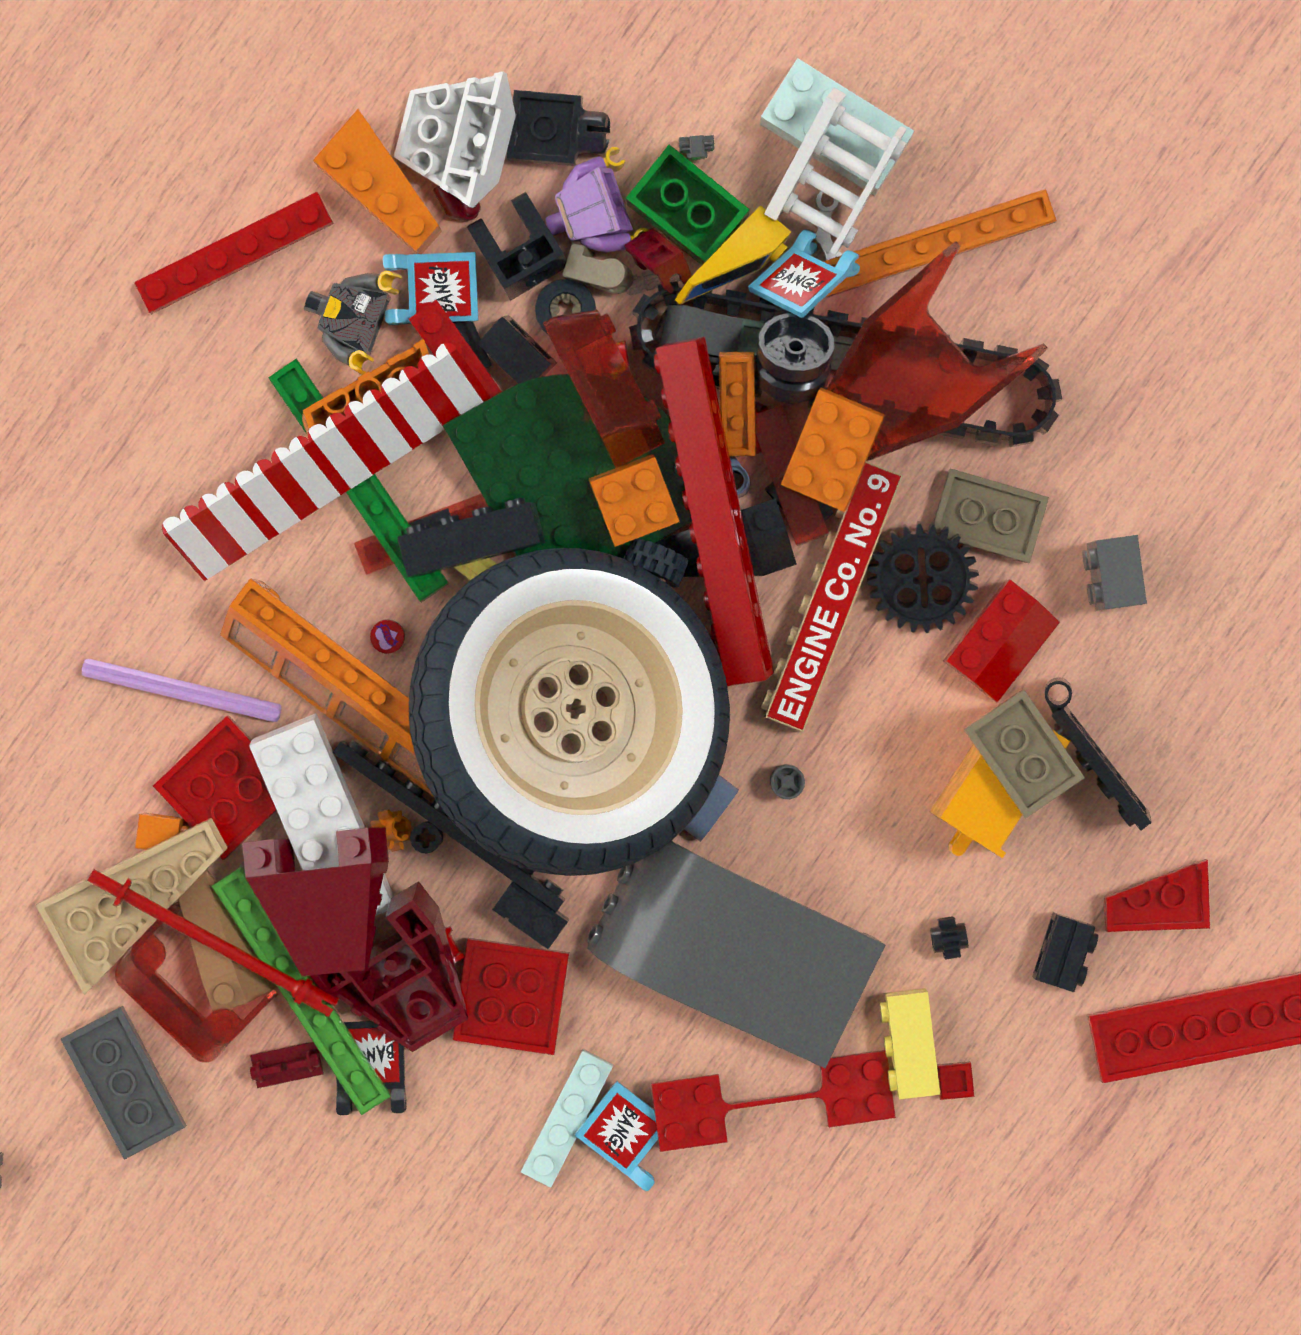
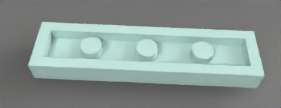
(566, 1118)

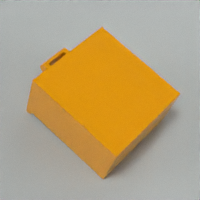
(978, 806)

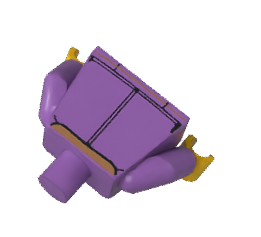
(593, 206)

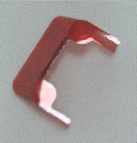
(605, 384)
(199, 1036)

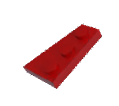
(1162, 903)

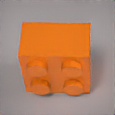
(634, 500)

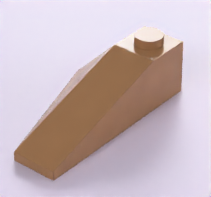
(223, 979)

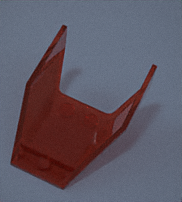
(915, 370)

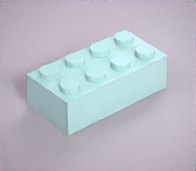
(798, 104)

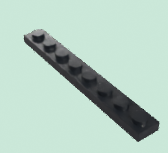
(410, 795)

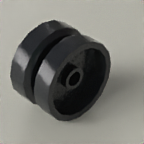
(794, 357)

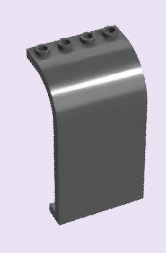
(735, 951)

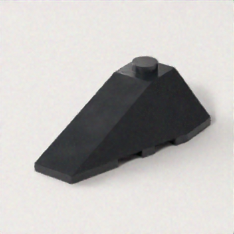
(765, 536)

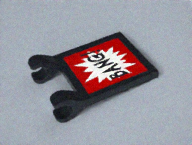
(387, 1060)

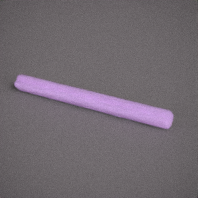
(181, 690)

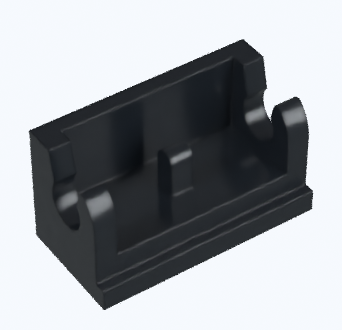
(516, 351)

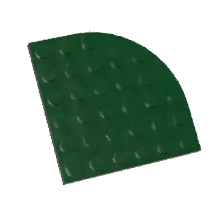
(544, 448)

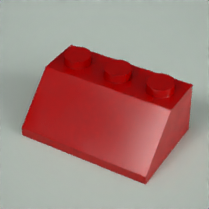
(1002, 640)

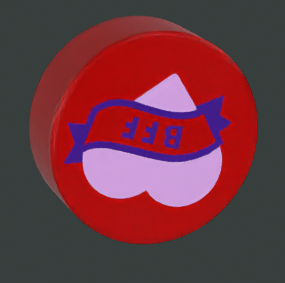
(387, 636)

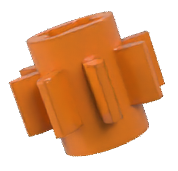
(397, 828)

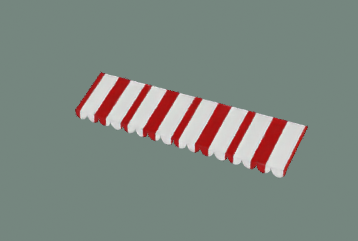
(325, 463)

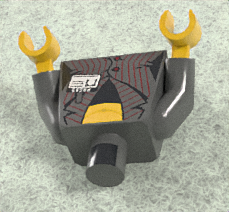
(353, 315)

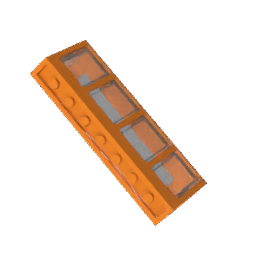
(323, 674)

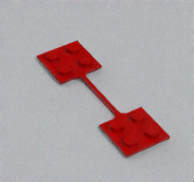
(694, 1113)

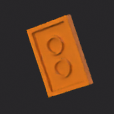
(832, 449)

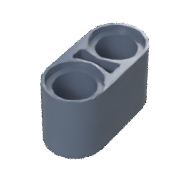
(715, 805)

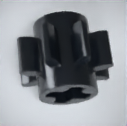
(949, 937)

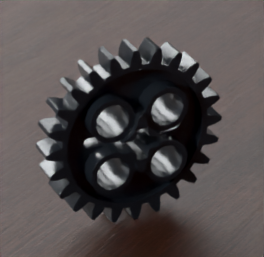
(892, 579)

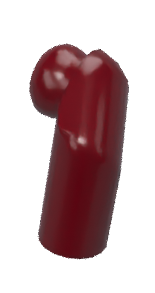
(455, 207)

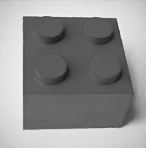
(1115, 573)

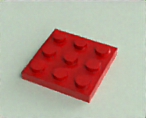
(220, 783)
(512, 996)

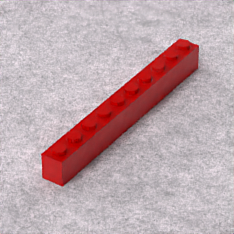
(714, 510)

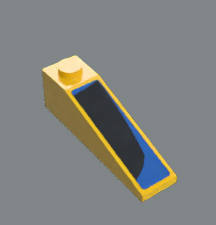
(740, 255)

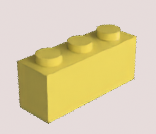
(910, 1044)

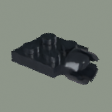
(555, 129)

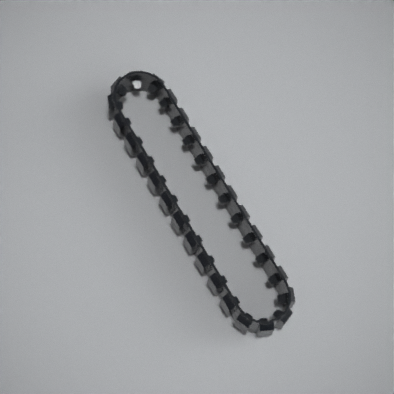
(838, 322)

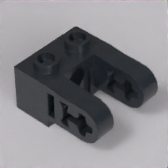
(527, 263)

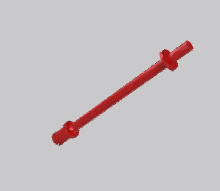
(301, 989)

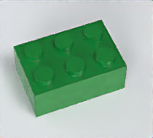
(687, 205)

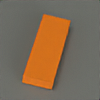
(738, 401)

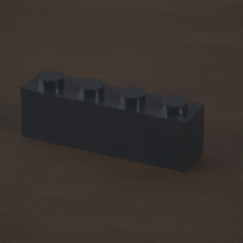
(471, 539)

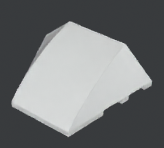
(459, 134)

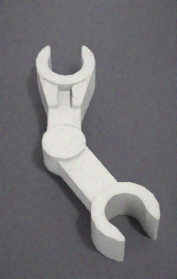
(822, 237)

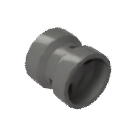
(787, 781)

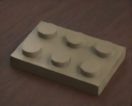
(991, 515)
(1024, 753)

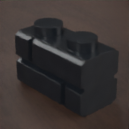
(530, 915)
(1064, 952)

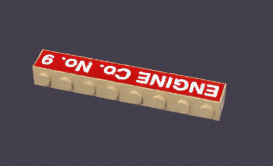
(832, 598)

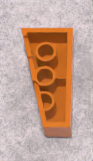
(371, 177)
(356, 390)

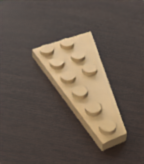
(95, 932)

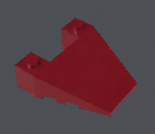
(323, 912)
(409, 976)

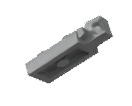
(696, 146)

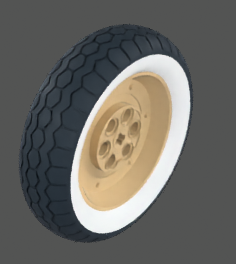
(480, 695)

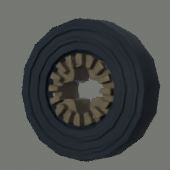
(562, 291)

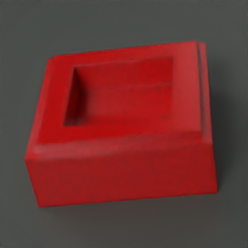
(955, 1080)

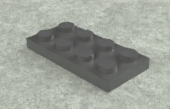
(123, 1082)

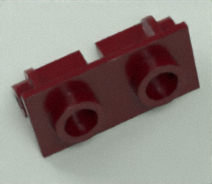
(286, 1064)

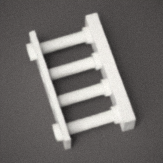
(818, 143)

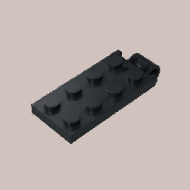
(1092, 757)

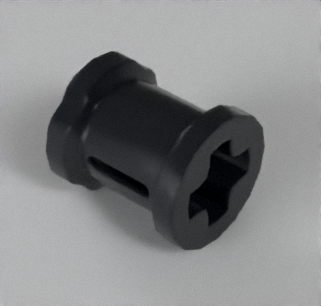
(419, 845)

